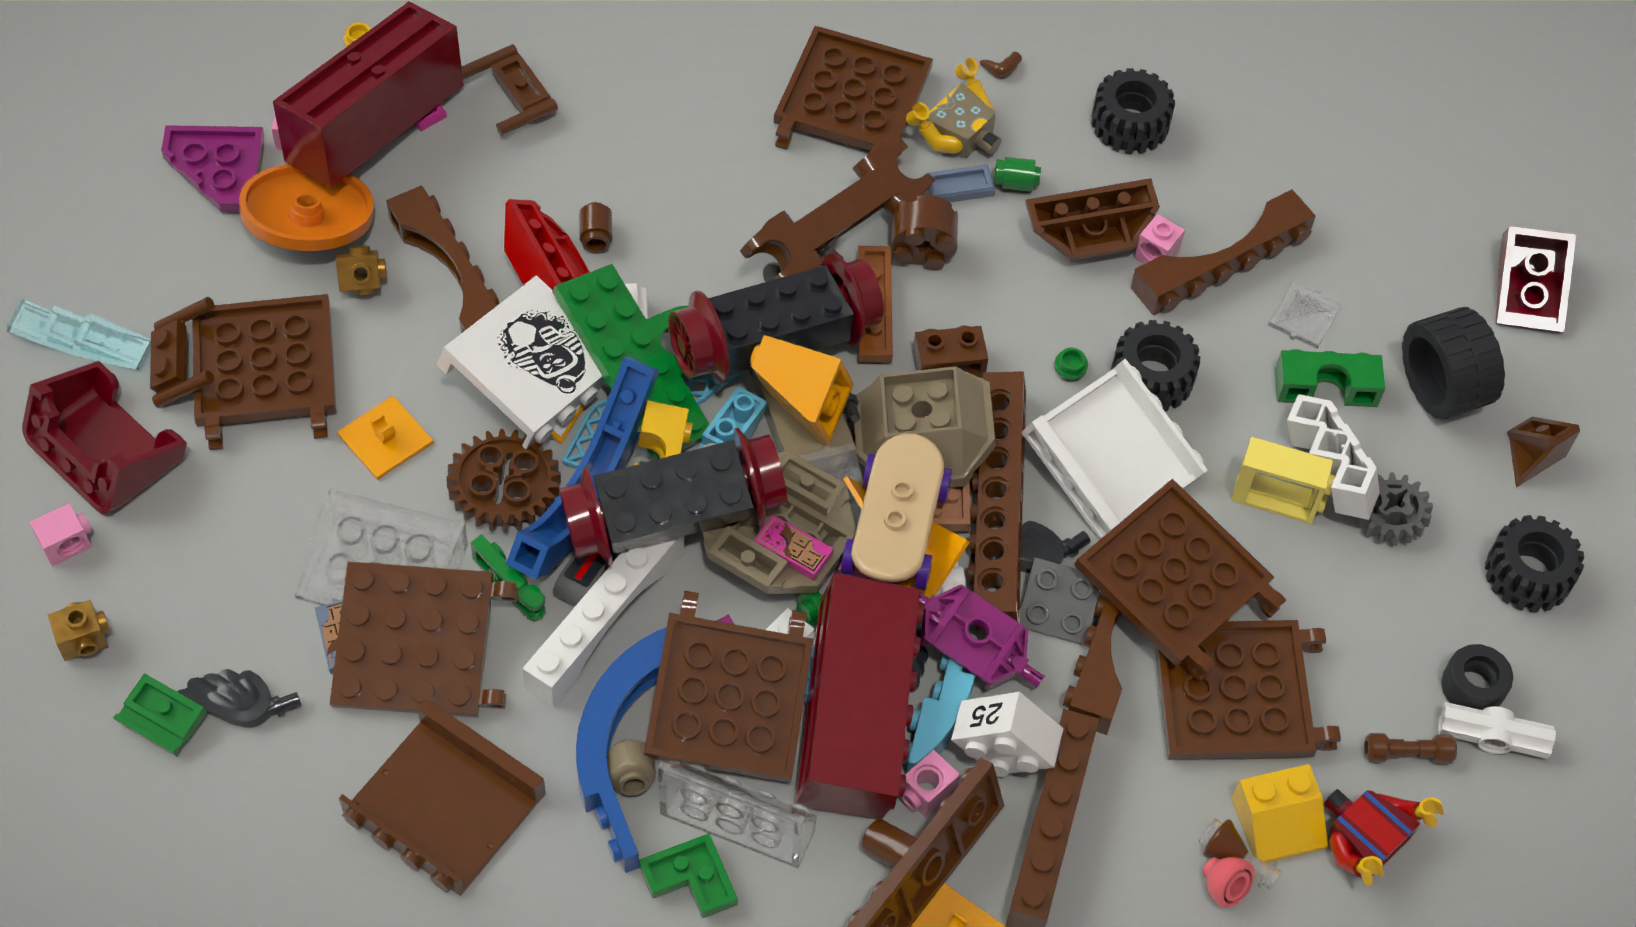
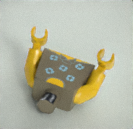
(959, 120)

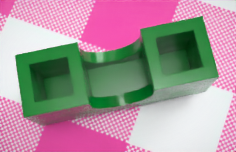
(1356, 375)

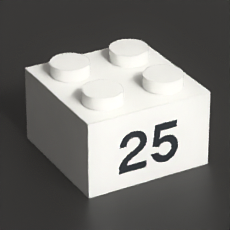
(1007, 733)

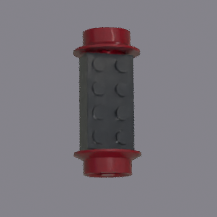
(803, 309)
(674, 496)

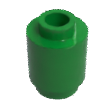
(1017, 174)

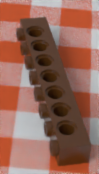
(1007, 393)

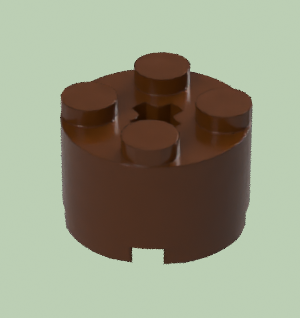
(925, 232)

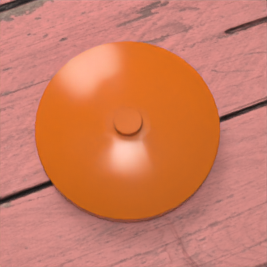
(303, 213)

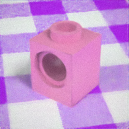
(1159, 239)
(62, 533)
(935, 771)

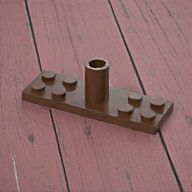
(927, 861)

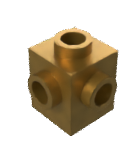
(351, 279)
(79, 629)

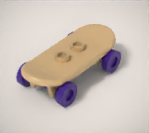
(898, 511)

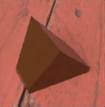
(1538, 445)

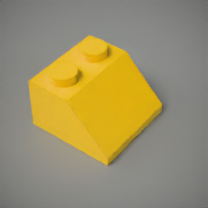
(1281, 813)

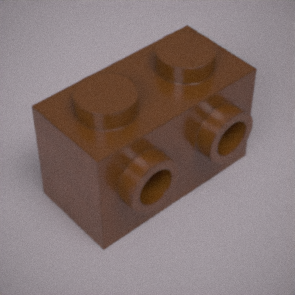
(951, 348)

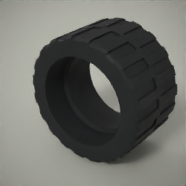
(1453, 362)

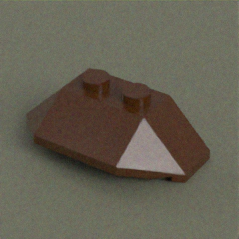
(1094, 219)

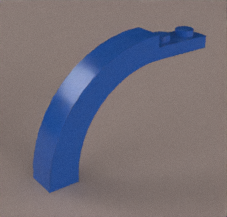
(548, 539)
(609, 701)

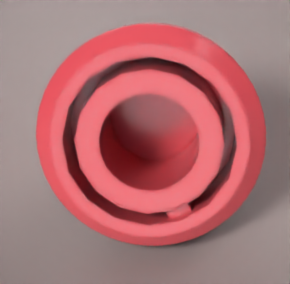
(1228, 880)

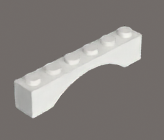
(568, 648)

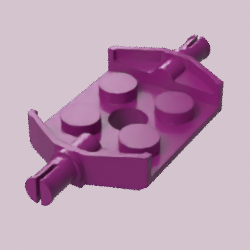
(991, 659)

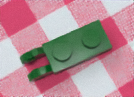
(492, 559)

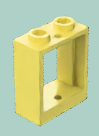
(1281, 496)

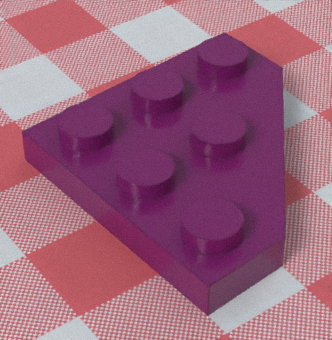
(215, 159)

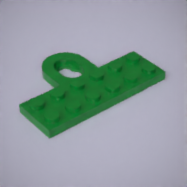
(616, 328)

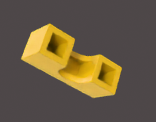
(664, 429)

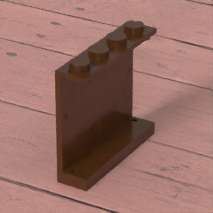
(445, 799)

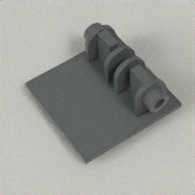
(1058, 601)

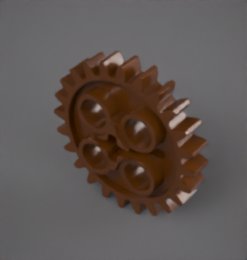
(473, 473)

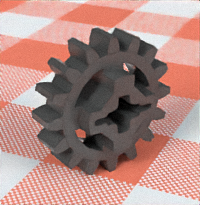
(1395, 513)

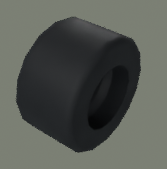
(1483, 661)

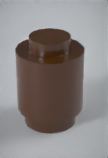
(595, 227)

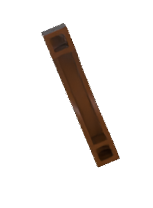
(420, 225)
(1171, 279)
(1098, 684)
(1052, 823)

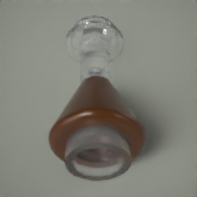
(1224, 841)

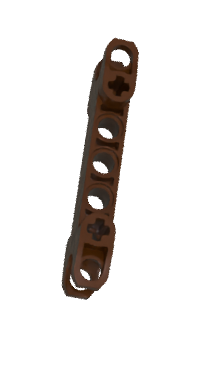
(879, 187)

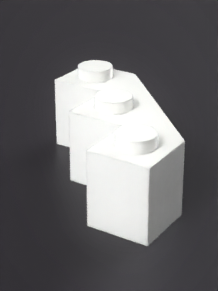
(1318, 427)

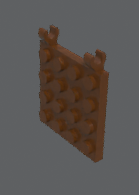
(851, 91)
(265, 363)
(1177, 575)
(415, 638)
(729, 695)
(1250, 700)

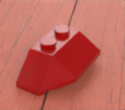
(539, 245)

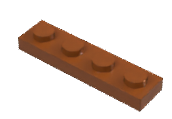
(878, 339)

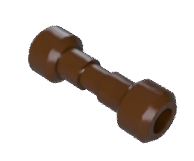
(1441, 748)

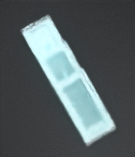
(79, 336)

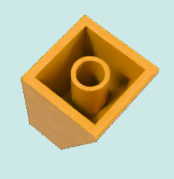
(804, 383)

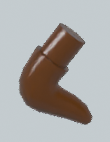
(1003, 68)

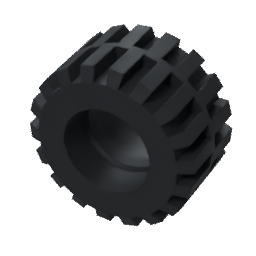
(1137, 92)
(1168, 347)
(1548, 545)

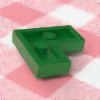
(695, 865)

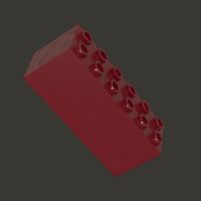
(369, 93)
(859, 697)

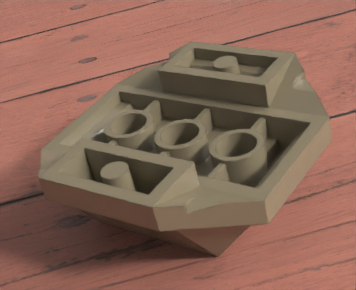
(956, 419)
(815, 505)

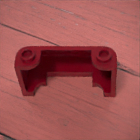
(93, 440)

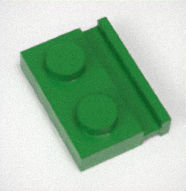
(160, 714)

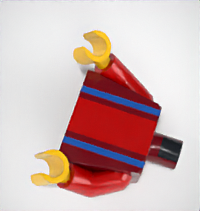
(1374, 829)

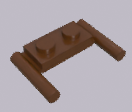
(518, 83)
(169, 356)

